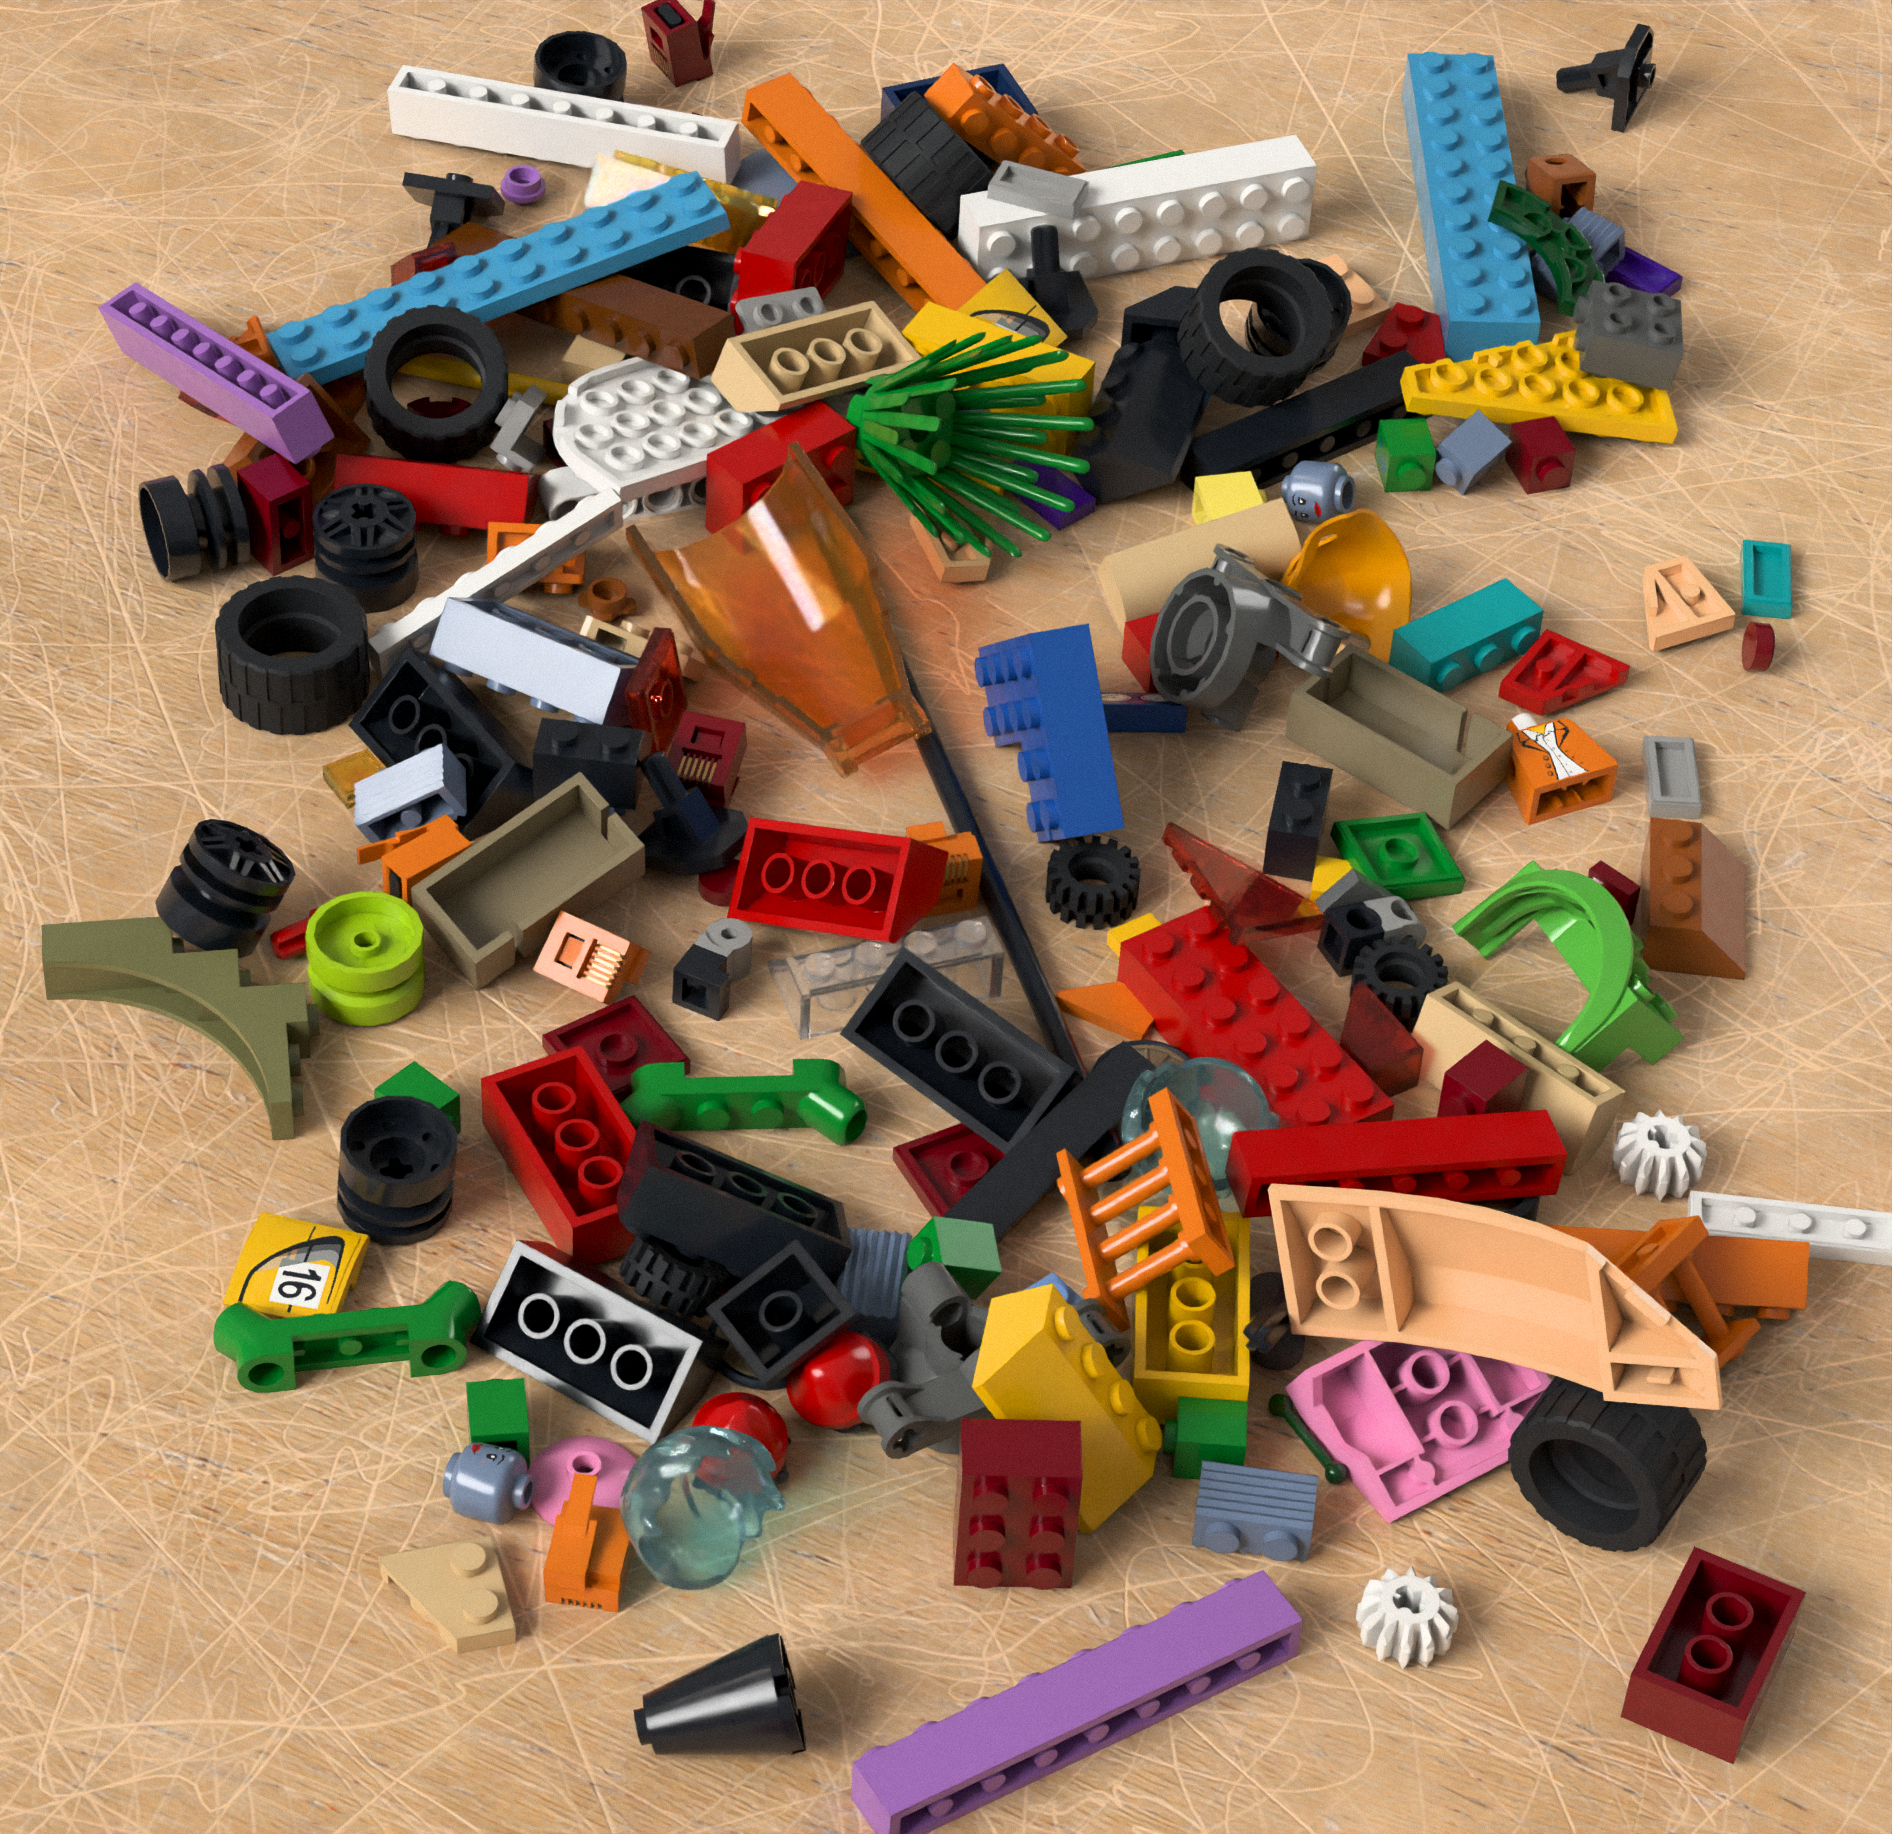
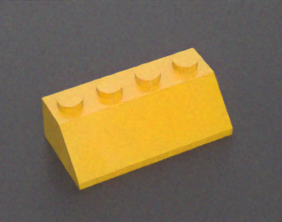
(1048, 1367)

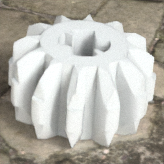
(1659, 1155)
(1407, 1617)

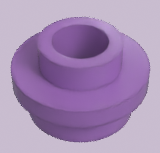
(523, 185)

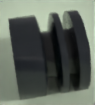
(581, 65)
(1267, 335)
(184, 524)
(367, 544)
(225, 887)
(396, 1169)

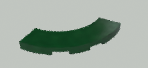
(1555, 241)

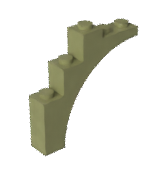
(147, 968)

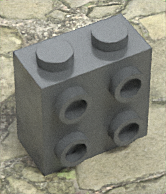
(1629, 335)

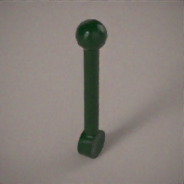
(1282, 1406)

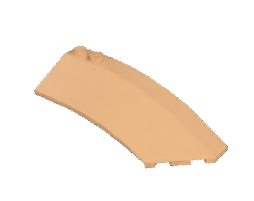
(1484, 1288)

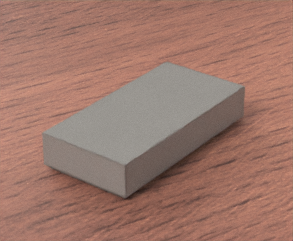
(1038, 189)
(1671, 777)

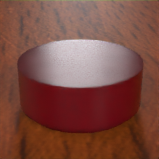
(1758, 647)
(718, 884)

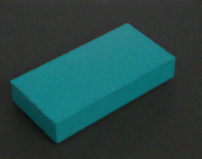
(1766, 579)

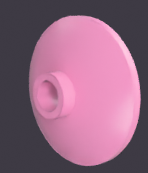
(556, 1468)

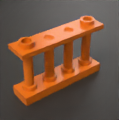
(1191, 1203)
(1670, 1249)

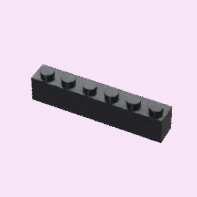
(1304, 427)

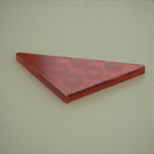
(1239, 895)

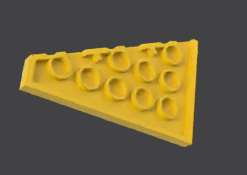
(1537, 383)

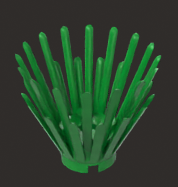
(915, 429)

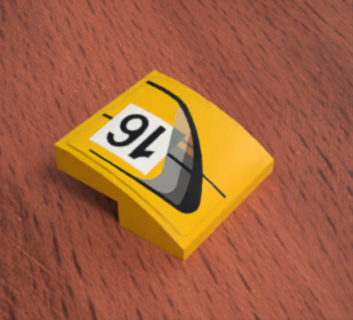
(1011, 307)
(296, 1267)

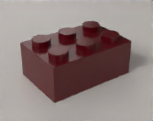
(1017, 1503)
(1713, 1655)

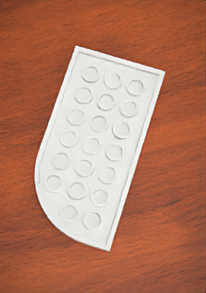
(652, 426)

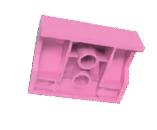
(1414, 1418)

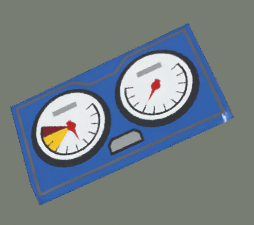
(1143, 713)

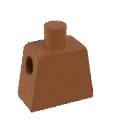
(1562, 183)

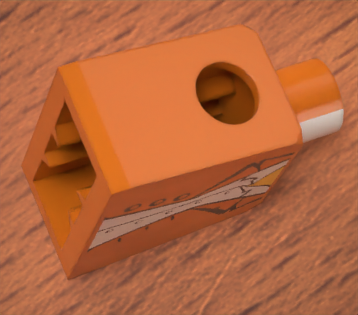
(1556, 769)

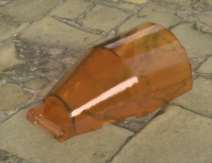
(795, 617)

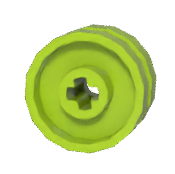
(365, 958)

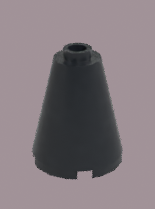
(727, 1706)

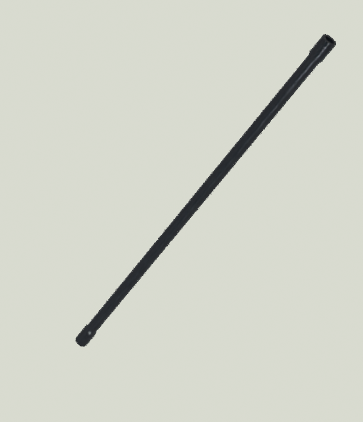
(1004, 911)

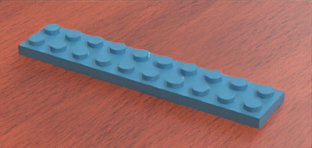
(510, 274)

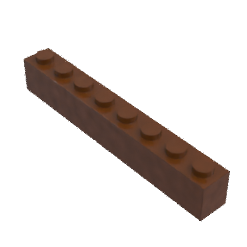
(623, 314)

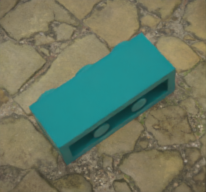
(1467, 636)

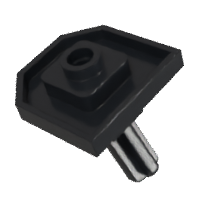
(1616, 75)
(452, 200)
(1058, 292)
(686, 831)

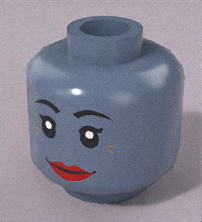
(1318, 491)
(488, 1483)

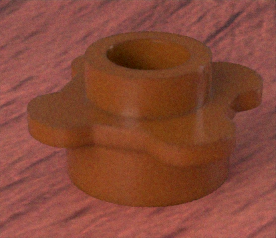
(607, 599)

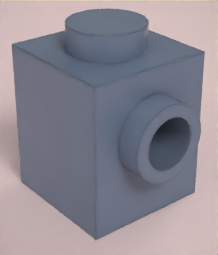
(1470, 452)

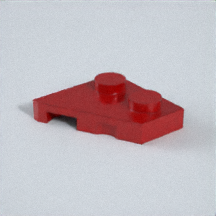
(1408, 330)
(1560, 674)

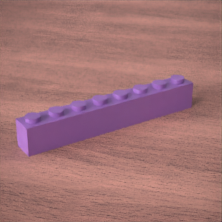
(217, 373)
(1076, 1708)

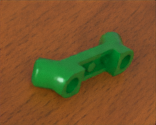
(808, 1098)
(273, 1350)

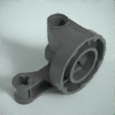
(1223, 637)
(937, 1364)

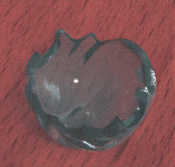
(1215, 1094)
(697, 1503)

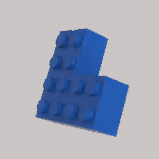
(1049, 699)

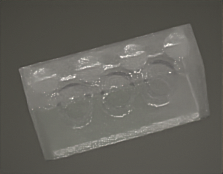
(832, 982)

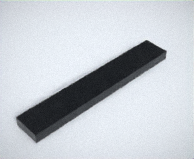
(1075, 1123)

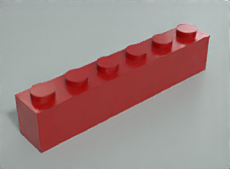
(1427, 1157)

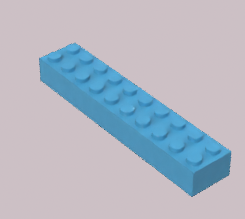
(1458, 157)

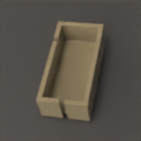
(1399, 736)
(520, 876)

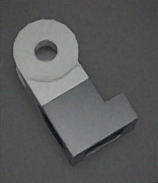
(1359, 924)
(710, 967)

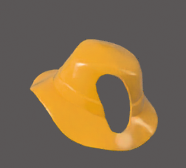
(1355, 577)

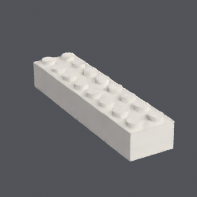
(1155, 212)

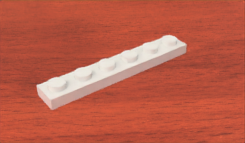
(505, 576)

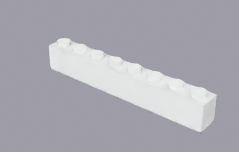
(556, 123)

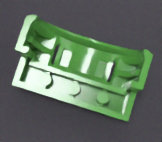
(1599, 948)

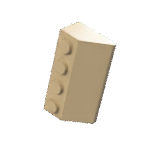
(810, 358)

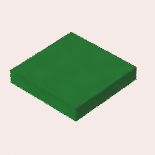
(1399, 854)

